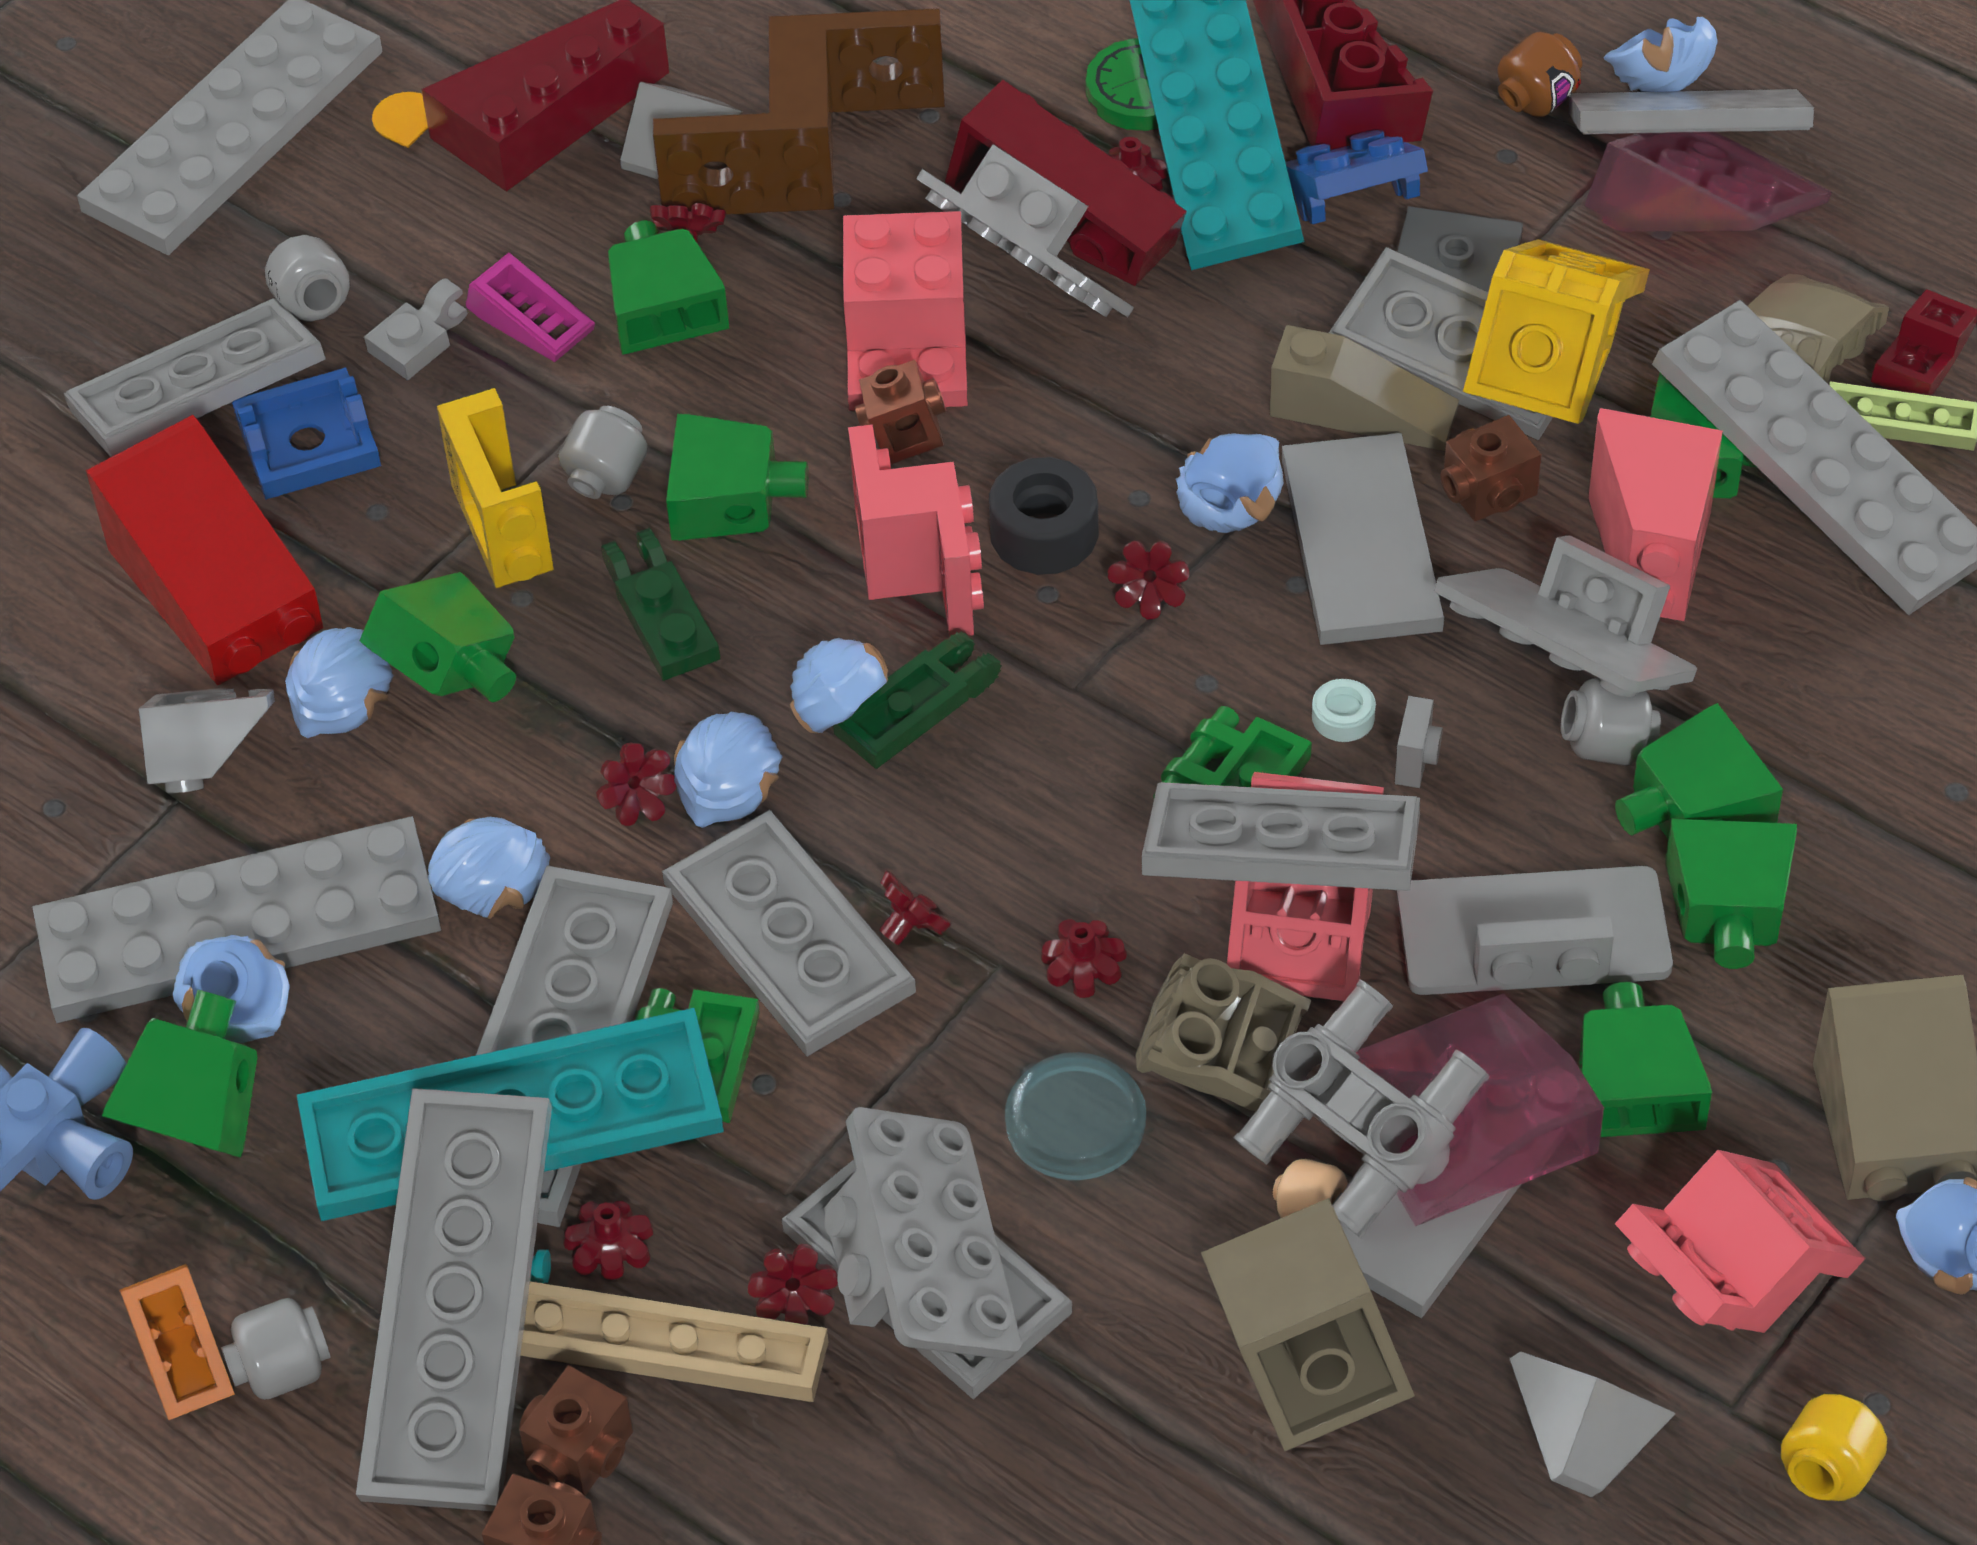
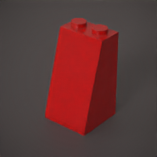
(202, 550)

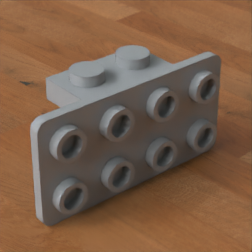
(1026, 219)
(1585, 613)
(1534, 930)
(920, 1237)

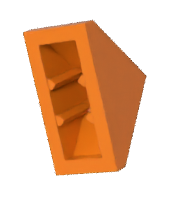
(176, 1342)

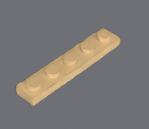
(673, 1341)

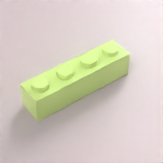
(1914, 415)

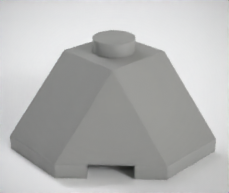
(195, 733)

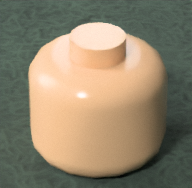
(1306, 1184)

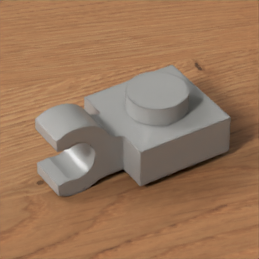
(416, 337)

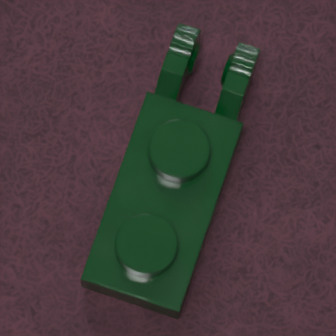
(661, 609)
(917, 699)

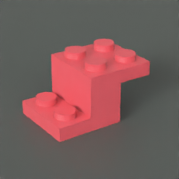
(905, 299)
(915, 531)
(1299, 932)
(1737, 1243)

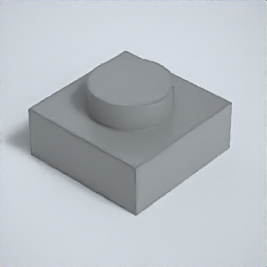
(1417, 742)

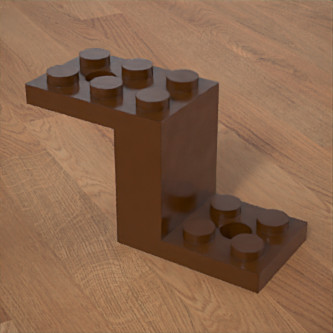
(814, 69)

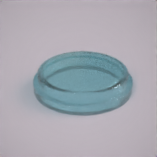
(1075, 1116)

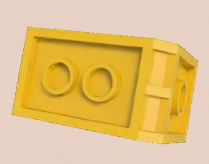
(1549, 327)

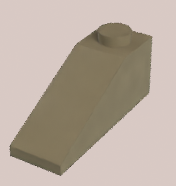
(1350, 389)

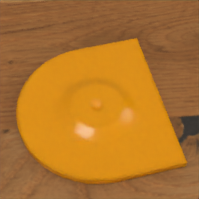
(401, 118)

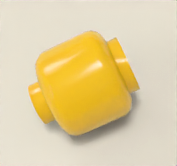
(1833, 1448)

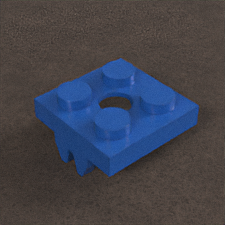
(1363, 164)
(319, 402)

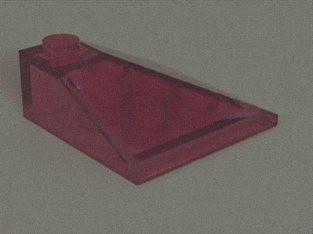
(1695, 185)
(1521, 1121)

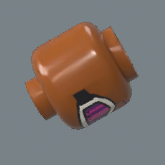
(1539, 73)

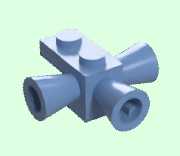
(45, 1123)

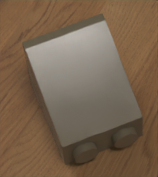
(1899, 1085)
(1307, 1324)

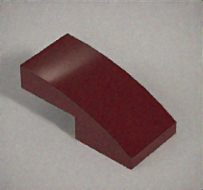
(1926, 345)

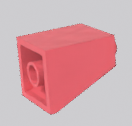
(1654, 496)

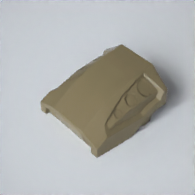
(1818, 320)
(1219, 1029)

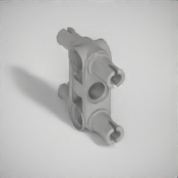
(1361, 1107)

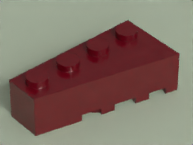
(1343, 71)
(545, 93)
(1126, 219)

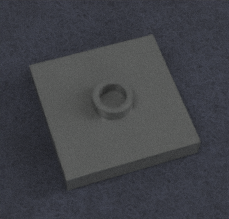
(1458, 243)

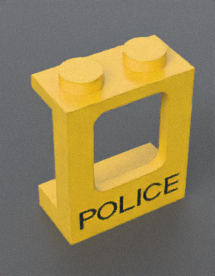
(505, 524)

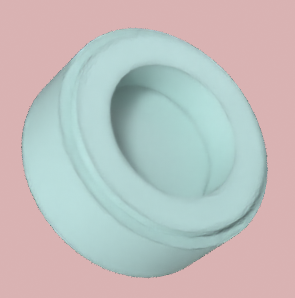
(1343, 710)

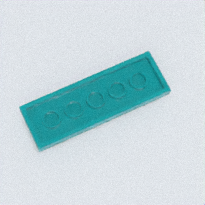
(1216, 128)
(606, 1086)

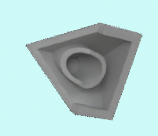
(661, 102)
(1584, 1423)

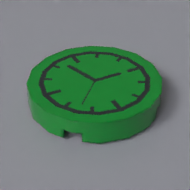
(1120, 87)

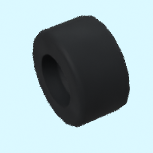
(1048, 543)

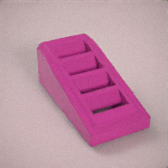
(512, 276)

